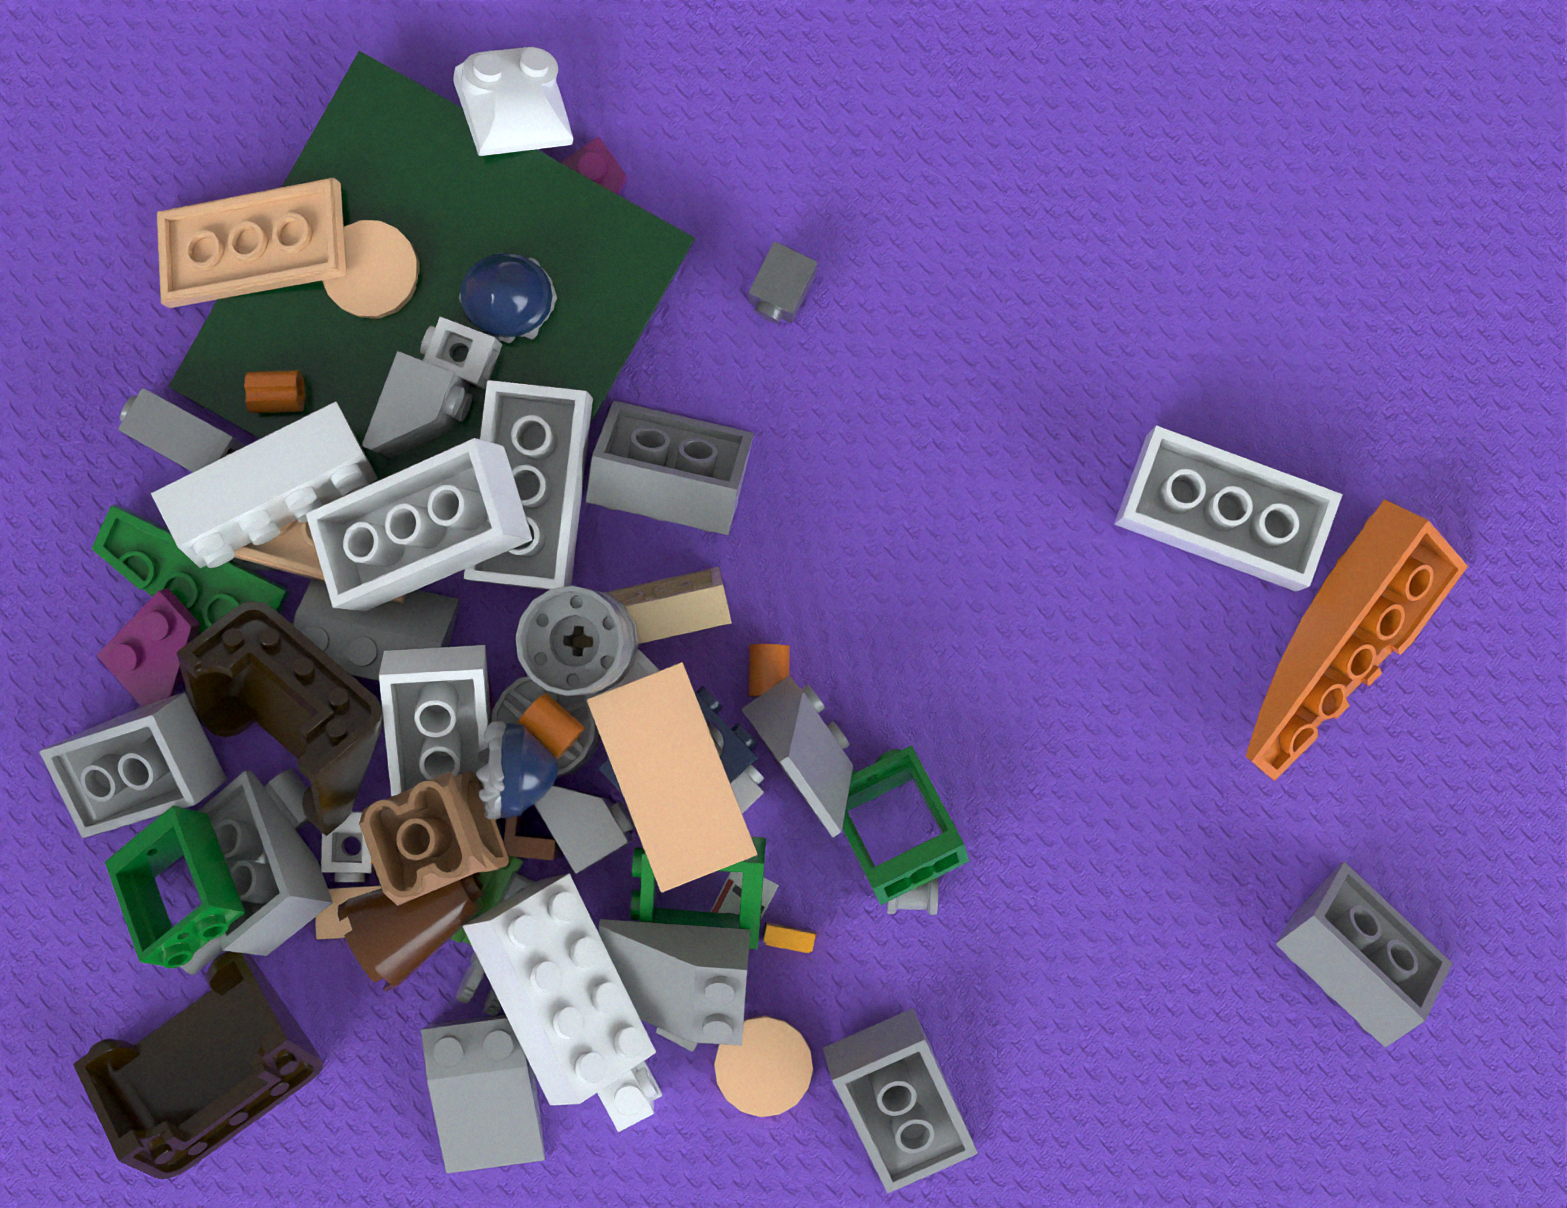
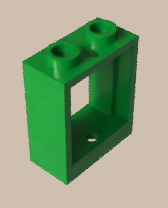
(148, 855)
(921, 862)
(751, 897)

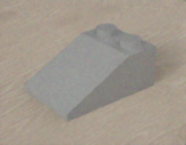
(805, 748)
(134, 766)
(269, 866)
(683, 976)
(482, 1094)
(899, 1100)

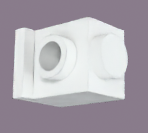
(446, 336)
(336, 859)
(631, 1097)

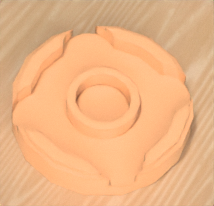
(379, 271)
(767, 1070)

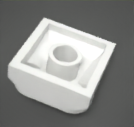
(512, 100)

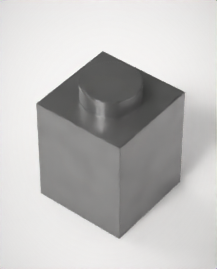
(781, 284)

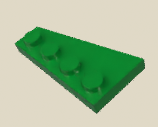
(153, 562)

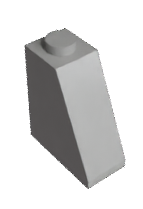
(174, 432)

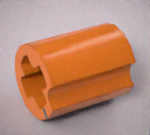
(275, 391)
(767, 667)
(551, 725)

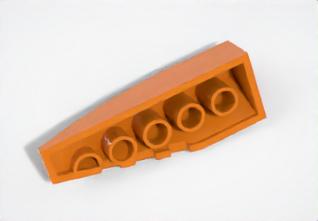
(1362, 613)

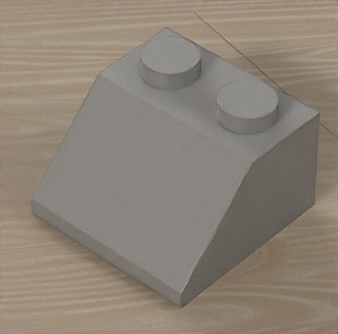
(416, 406)
(585, 825)

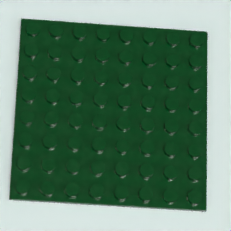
(416, 167)

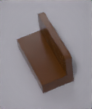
(528, 846)

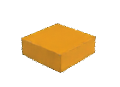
(789, 937)

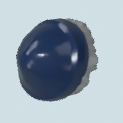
(507, 296)
(515, 770)

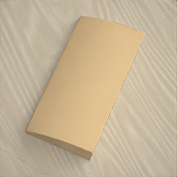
(672, 606)

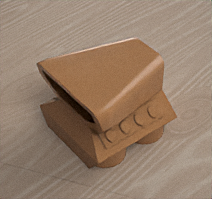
(431, 836)

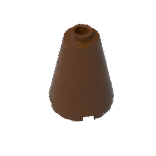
(398, 939)

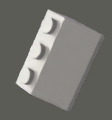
(669, 467)
(361, 637)
(1365, 955)

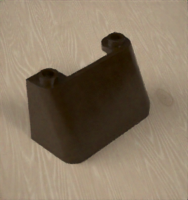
(270, 673)
(199, 1072)

